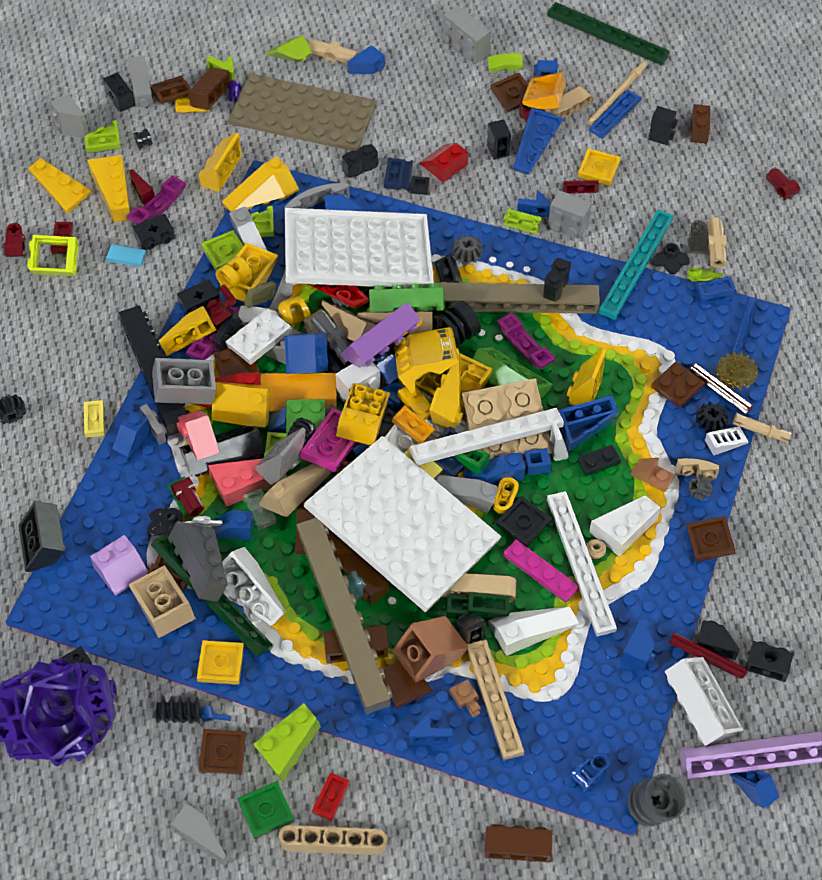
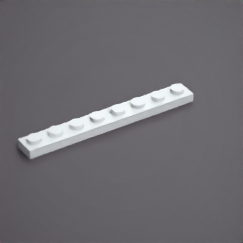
(485, 436)
(581, 564)

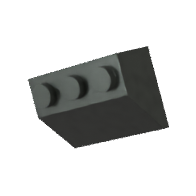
(41, 536)

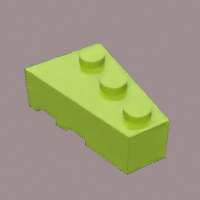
(287, 740)

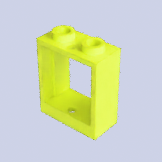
(72, 255)

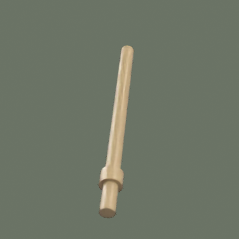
(634, 74)

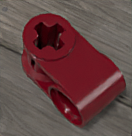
(14, 241)

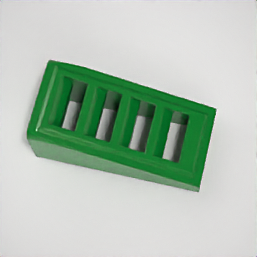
(473, 464)

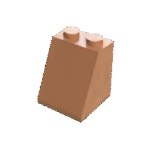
(429, 647)

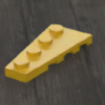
(60, 186)

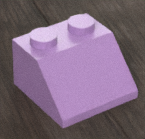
(119, 565)

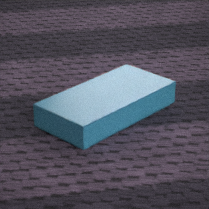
(126, 255)

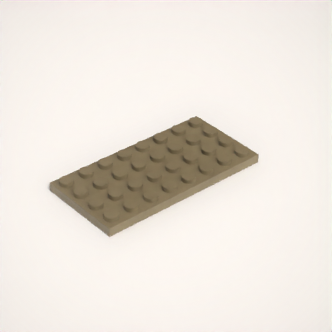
(302, 112)

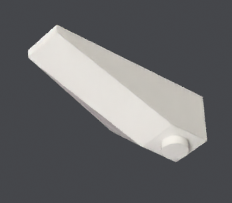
(250, 586)
(530, 627)

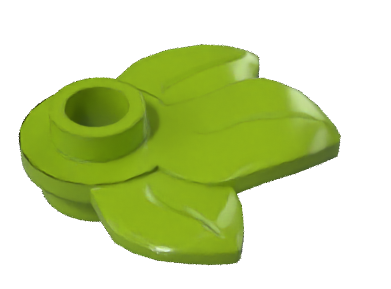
(700, 274)

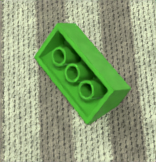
(508, 370)

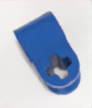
(588, 774)

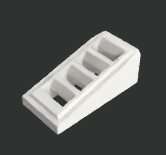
(558, 445)
(717, 448)

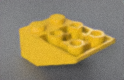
(362, 414)

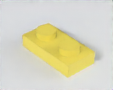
(94, 419)

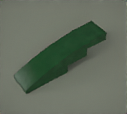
(479, 603)

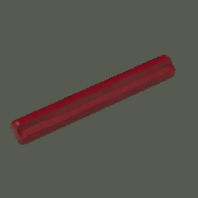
(709, 656)

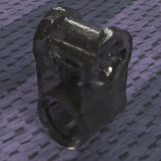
(698, 238)

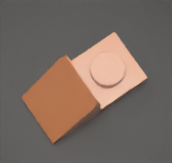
(650, 473)

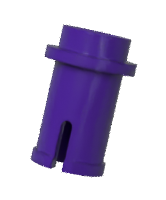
(234, 88)

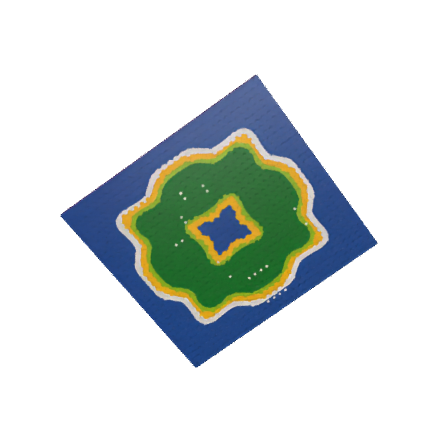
(563, 692)

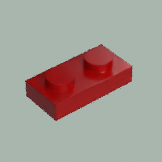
(331, 796)

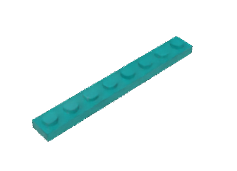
(636, 264)

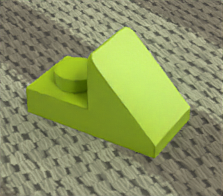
(226, 65)

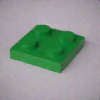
(265, 809)

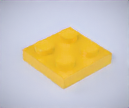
(599, 166)
(220, 662)

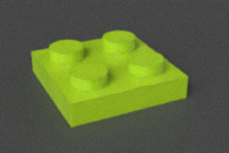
(222, 248)

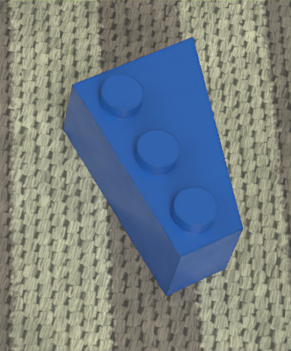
(586, 420)

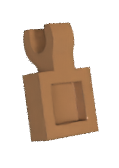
(466, 696)

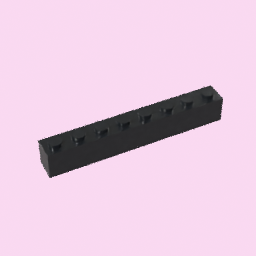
(145, 351)

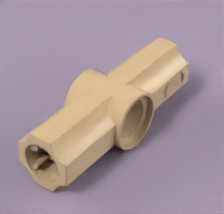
(331, 51)
(716, 242)

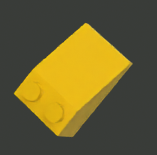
(261, 265)
(587, 380)
(241, 404)

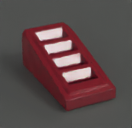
(142, 188)

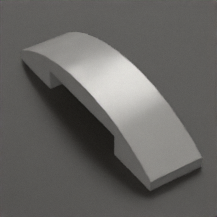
(316, 195)

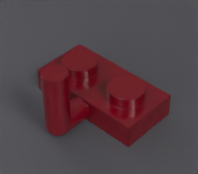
(217, 309)

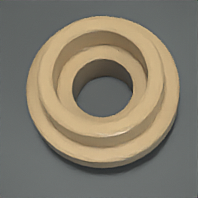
(596, 554)

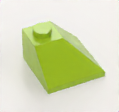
(291, 50)

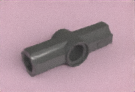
(335, 335)

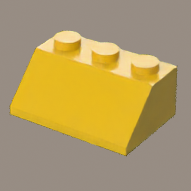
(221, 163)

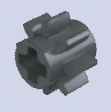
(700, 487)

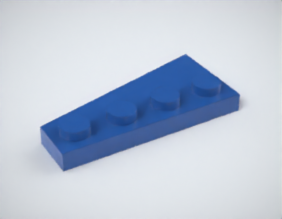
(536, 136)

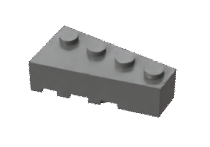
(200, 558)

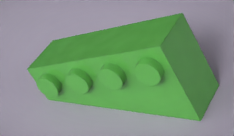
(417, 297)

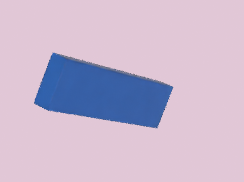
(615, 114)

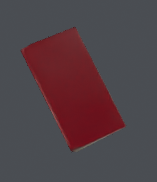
(580, 186)

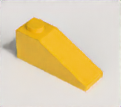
(187, 330)

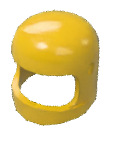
(293, 310)

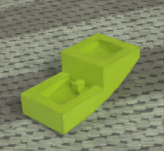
(511, 61)

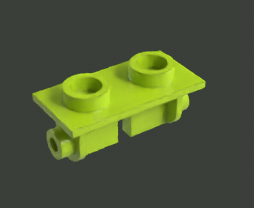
(522, 221)

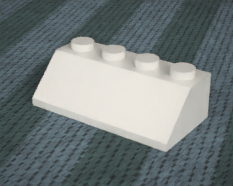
(703, 700)

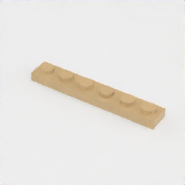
(495, 700)

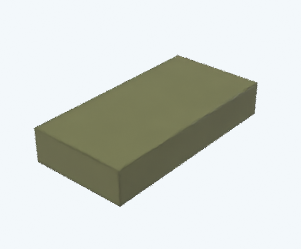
(260, 294)

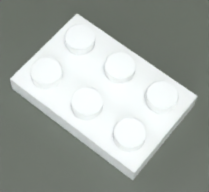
(259, 336)

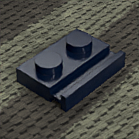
(398, 174)

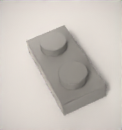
(157, 429)

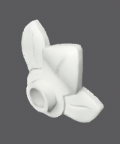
(205, 521)

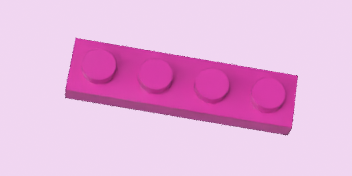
(541, 571)

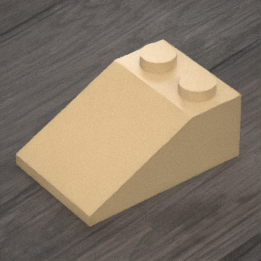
(162, 601)

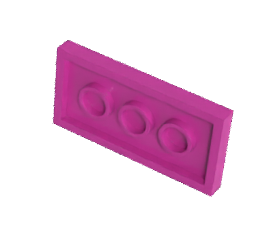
(325, 447)

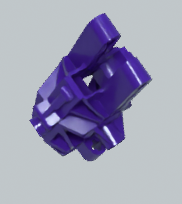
(39, 732)

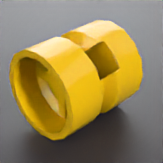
(233, 272)

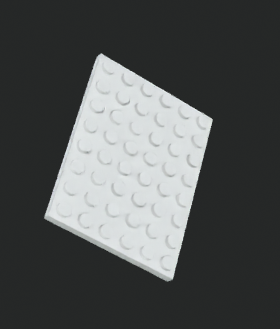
(357, 248)
(403, 523)

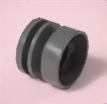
(656, 800)

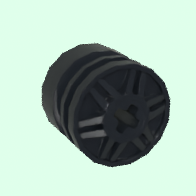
(461, 320)

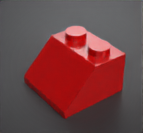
(446, 161)

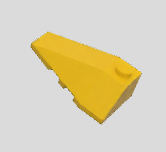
(266, 184)
(446, 403)

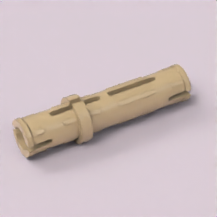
(769, 431)

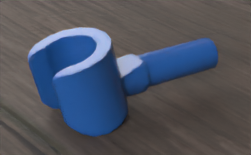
(208, 715)

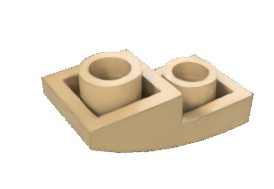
(699, 467)

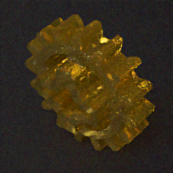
(737, 370)

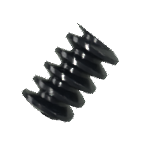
(178, 710)

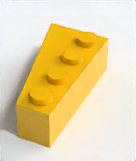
(112, 185)

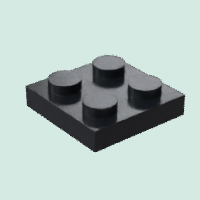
(523, 521)

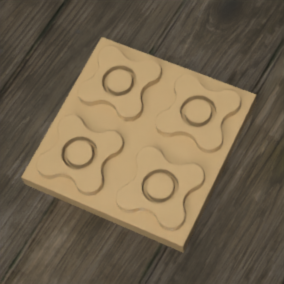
(502, 404)

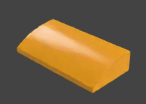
(545, 91)
(299, 387)

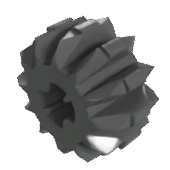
(467, 249)

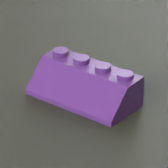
(381, 336)

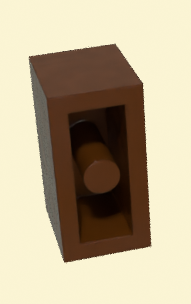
(700, 124)

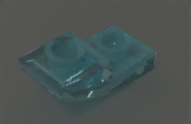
(356, 585)

